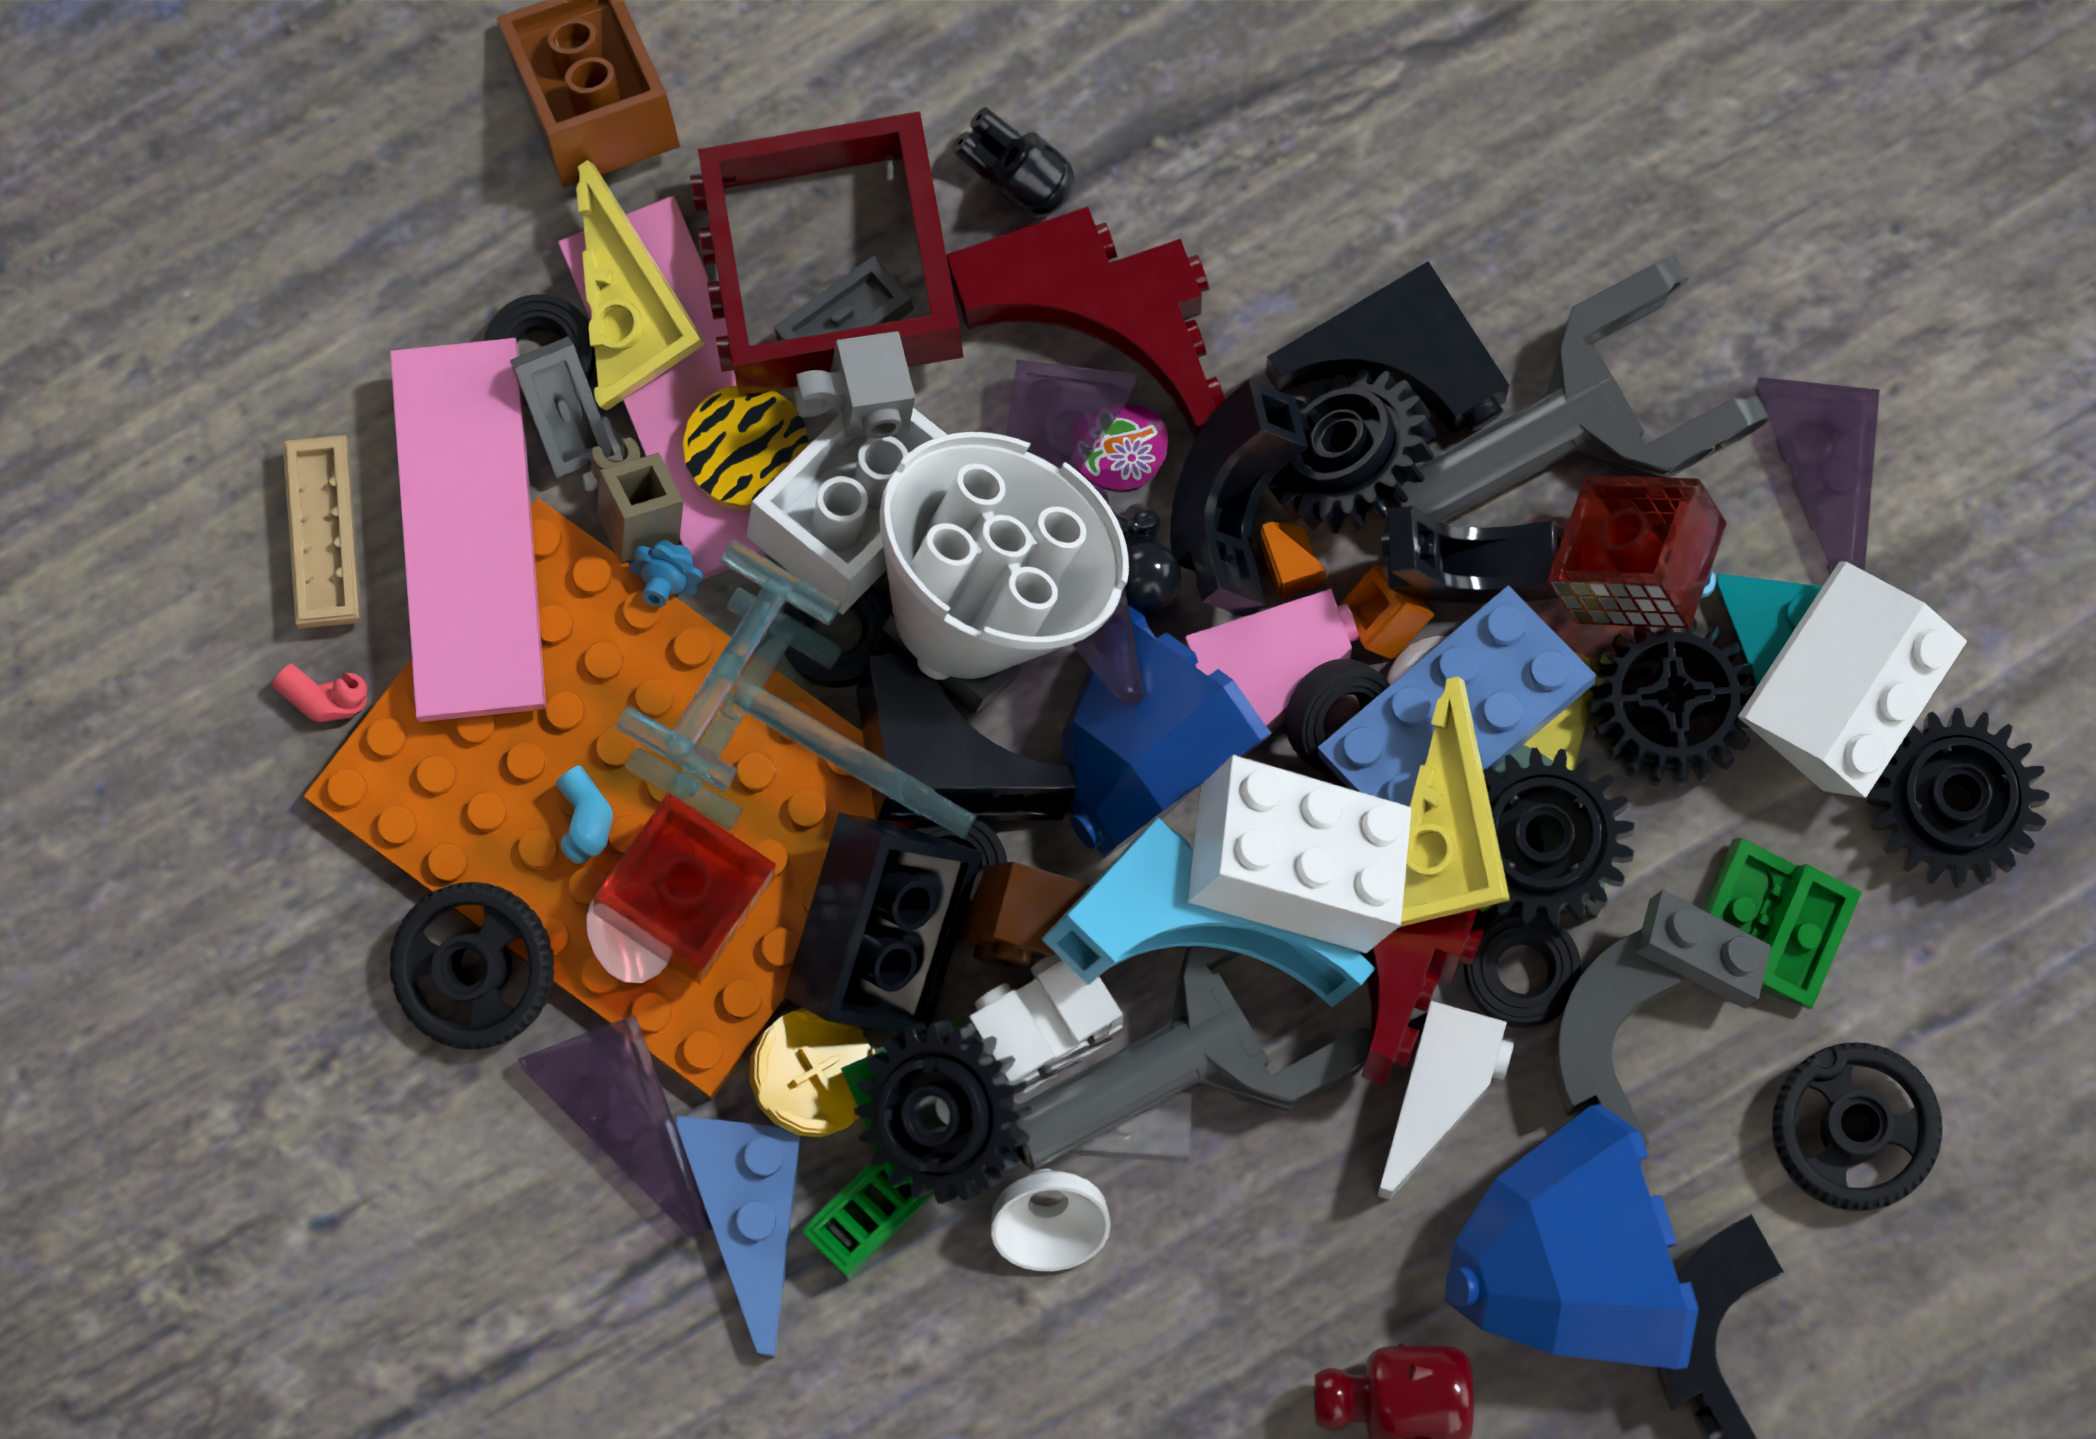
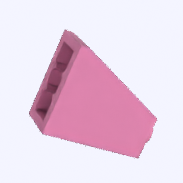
(1276, 649)

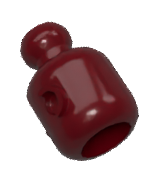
(1402, 1394)

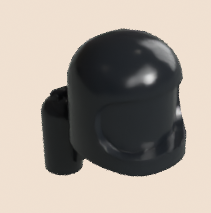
(1019, 167)
(1153, 569)

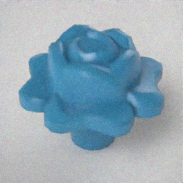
(665, 572)

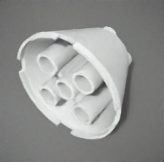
(995, 554)

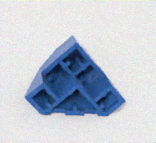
(1151, 756)
(1576, 1252)

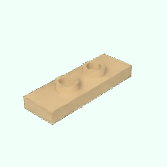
(322, 532)

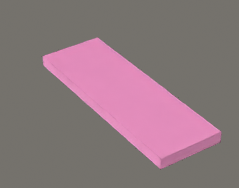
(668, 401)
(467, 531)

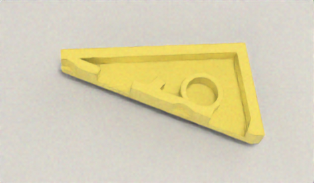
(635, 314)
(1452, 832)

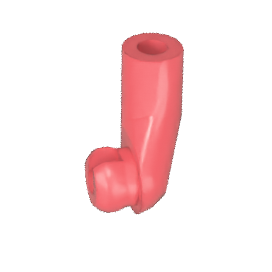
(323, 701)

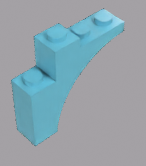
(1145, 907)

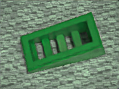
(836, 1253)

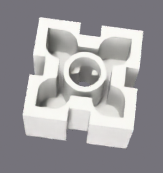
(1047, 1022)

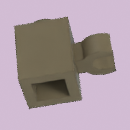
(636, 500)

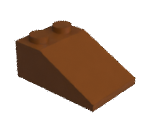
(589, 84)

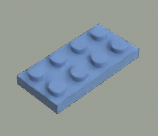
(1515, 685)

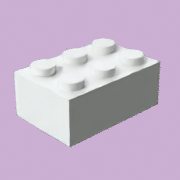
(826, 508)
(1300, 854)

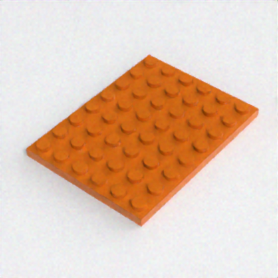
(485, 807)

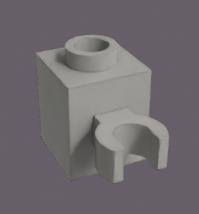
(866, 383)

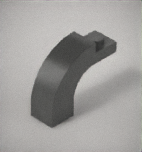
(1603, 998)

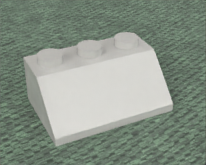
(1852, 680)

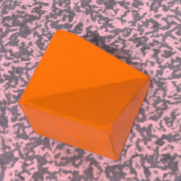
(1290, 559)
(1383, 617)

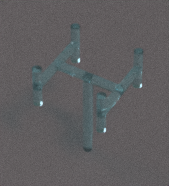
(743, 693)

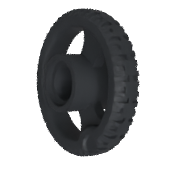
(505, 920)
(1825, 1174)

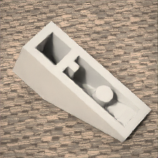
(1448, 1078)

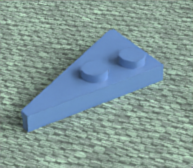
(749, 1196)

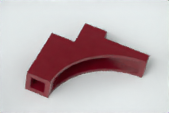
(1064, 279)
(1405, 979)

